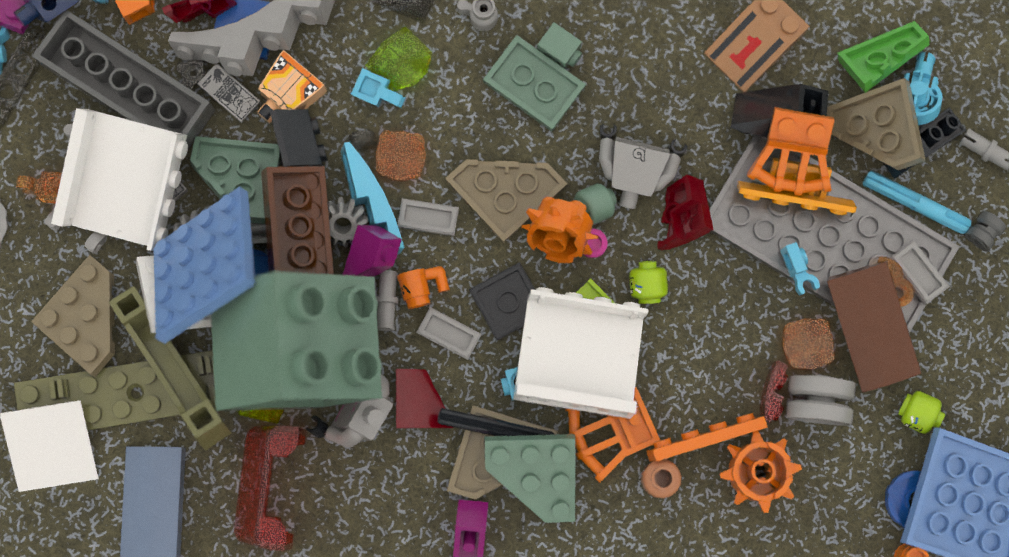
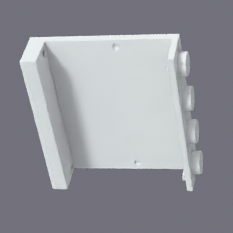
(119, 177)
(579, 353)

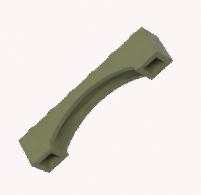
(171, 370)

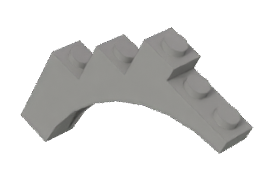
(242, 42)

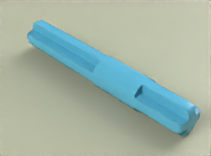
(917, 202)

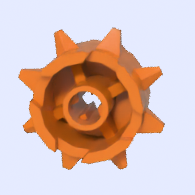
(560, 229)
(777, 470)

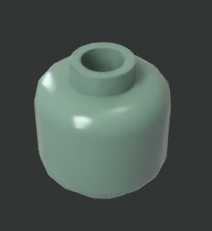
(599, 202)

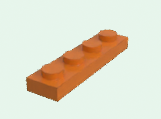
(693, 440)

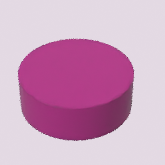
(598, 245)

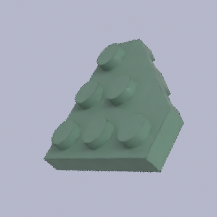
(235, 163)
(536, 472)

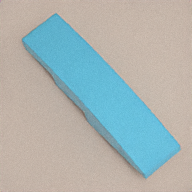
(367, 191)

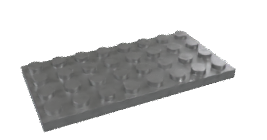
(829, 240)

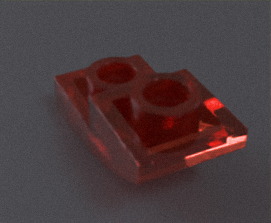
(771, 401)

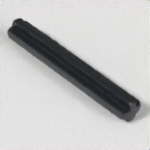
(485, 425)

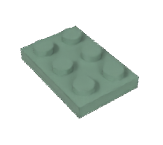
(534, 83)

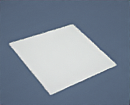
(49, 446)

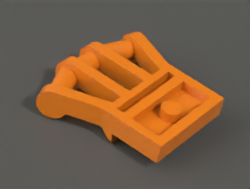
(797, 133)
(631, 435)

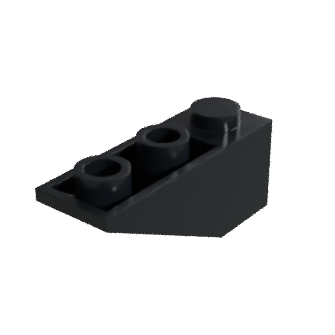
(935, 135)

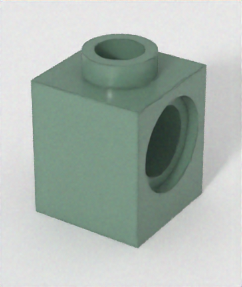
(560, 46)

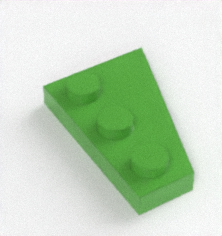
(882, 55)

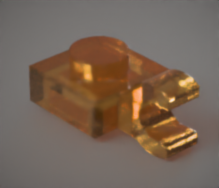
(45, 187)

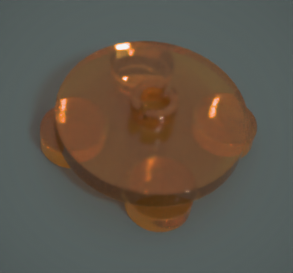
(400, 155)
(808, 343)

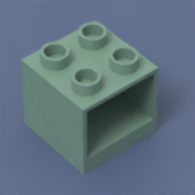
(297, 343)

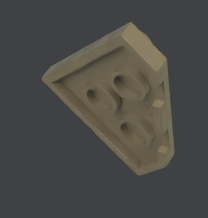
(881, 124)
(504, 191)
(81, 316)
(469, 471)

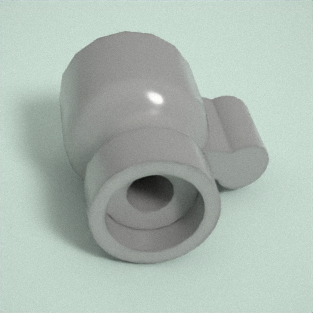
(482, 13)

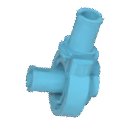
(922, 93)

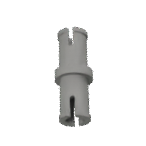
(987, 149)
(387, 300)

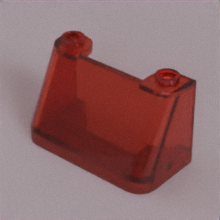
(251, 519)

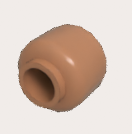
(661, 478)

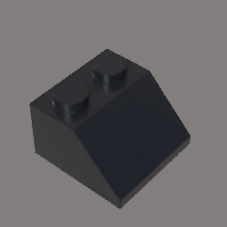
(297, 138)

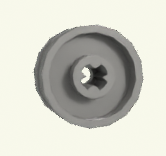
(820, 401)

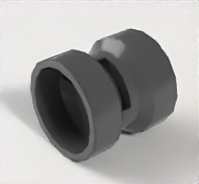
(985, 230)

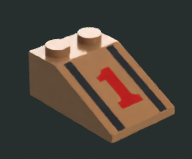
(756, 41)

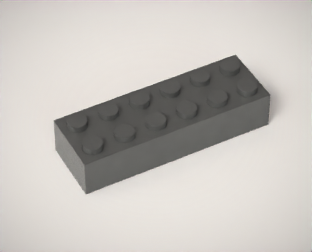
(121, 78)

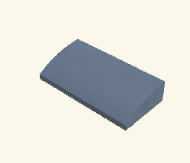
(152, 502)

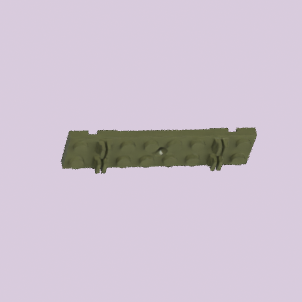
(108, 396)

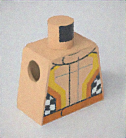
(288, 87)

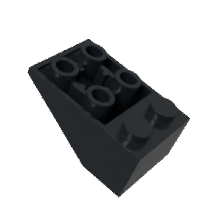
(755, 108)

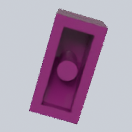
(371, 251)
(470, 528)

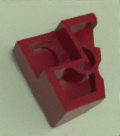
(189, 9)
(685, 212)
(417, 400)

